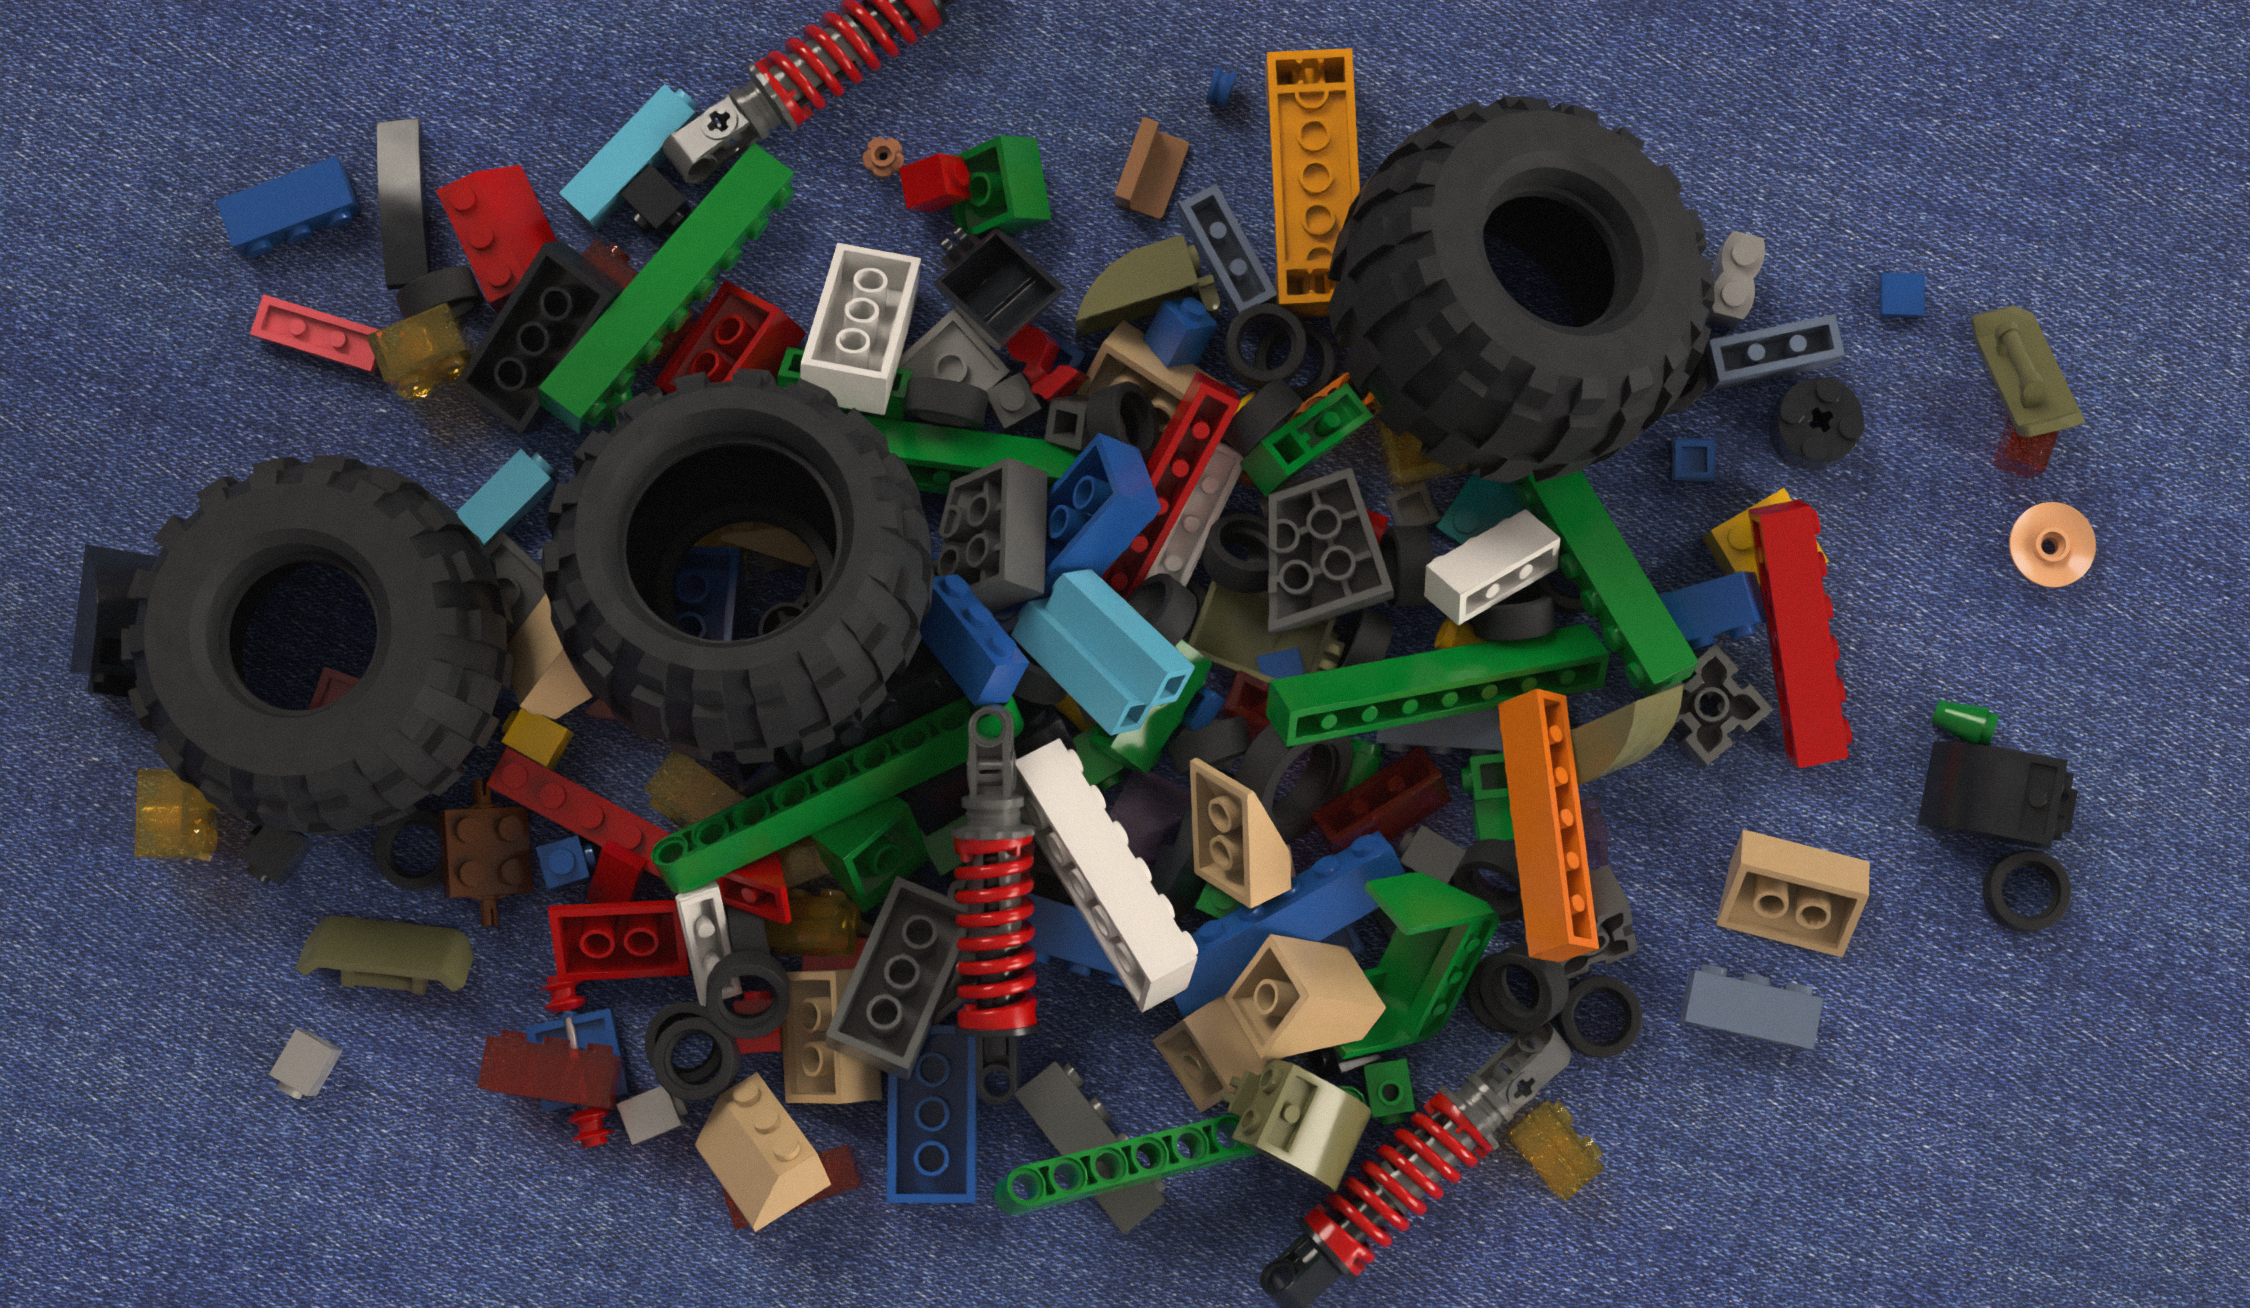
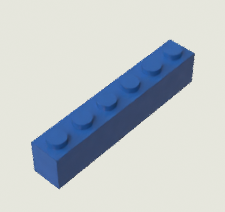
(1314, 908)

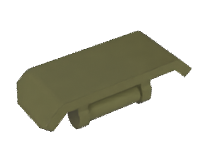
(2025, 371)
(388, 954)

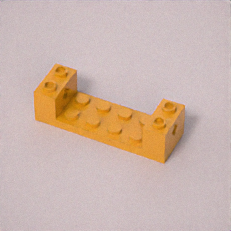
(1312, 169)

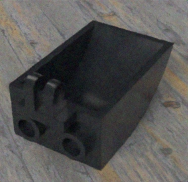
(994, 285)
(102, 615)
(1998, 794)

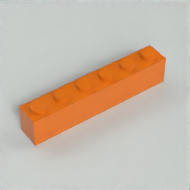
(1547, 826)

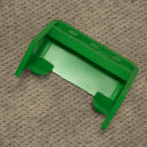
(1427, 960)

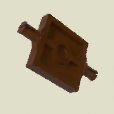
(485, 852)

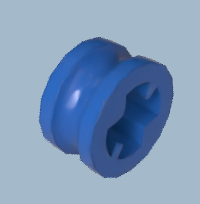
(1221, 87)

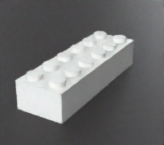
(1104, 876)

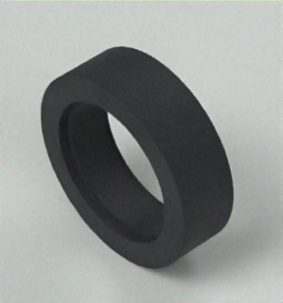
(1318, 786)

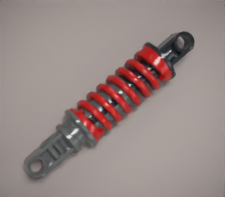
(786, 84)
(995, 908)
(1414, 1168)

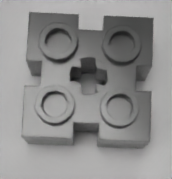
(1733, 709)
(1613, 925)

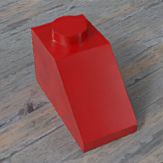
(758, 889)

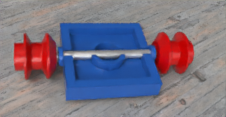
(590, 1027)

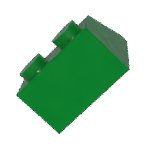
(1004, 187)
(872, 849)

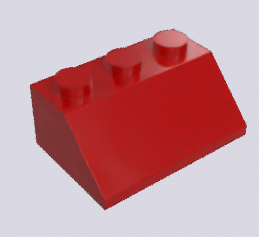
(497, 227)
(730, 335)
(618, 940)

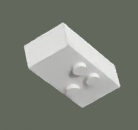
(861, 326)

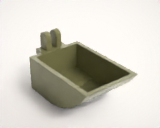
(1140, 283)
(1235, 631)
(1624, 735)
(1298, 1120)

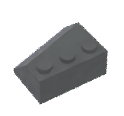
(996, 533)
(1322, 554)

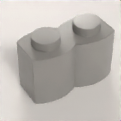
(1734, 272)

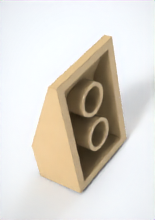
(1235, 839)

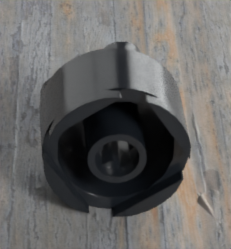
(1818, 447)

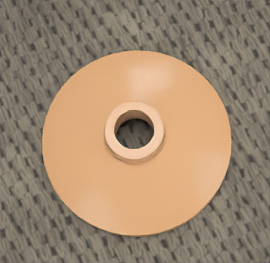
(2072, 540)

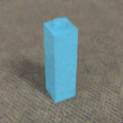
(599, 185)
(507, 496)
(1119, 637)
(1078, 670)

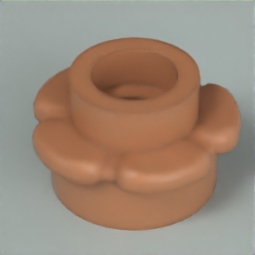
(886, 167)

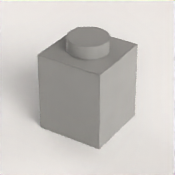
(305, 1064)
(652, 1114)

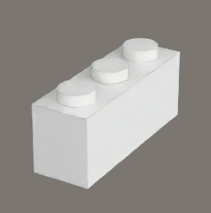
(1491, 566)

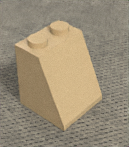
(541, 670)
(1302, 998)
(1209, 1051)

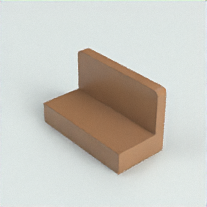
(1150, 171)

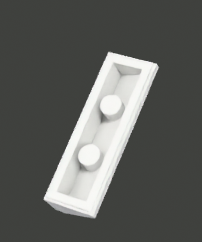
(706, 936)

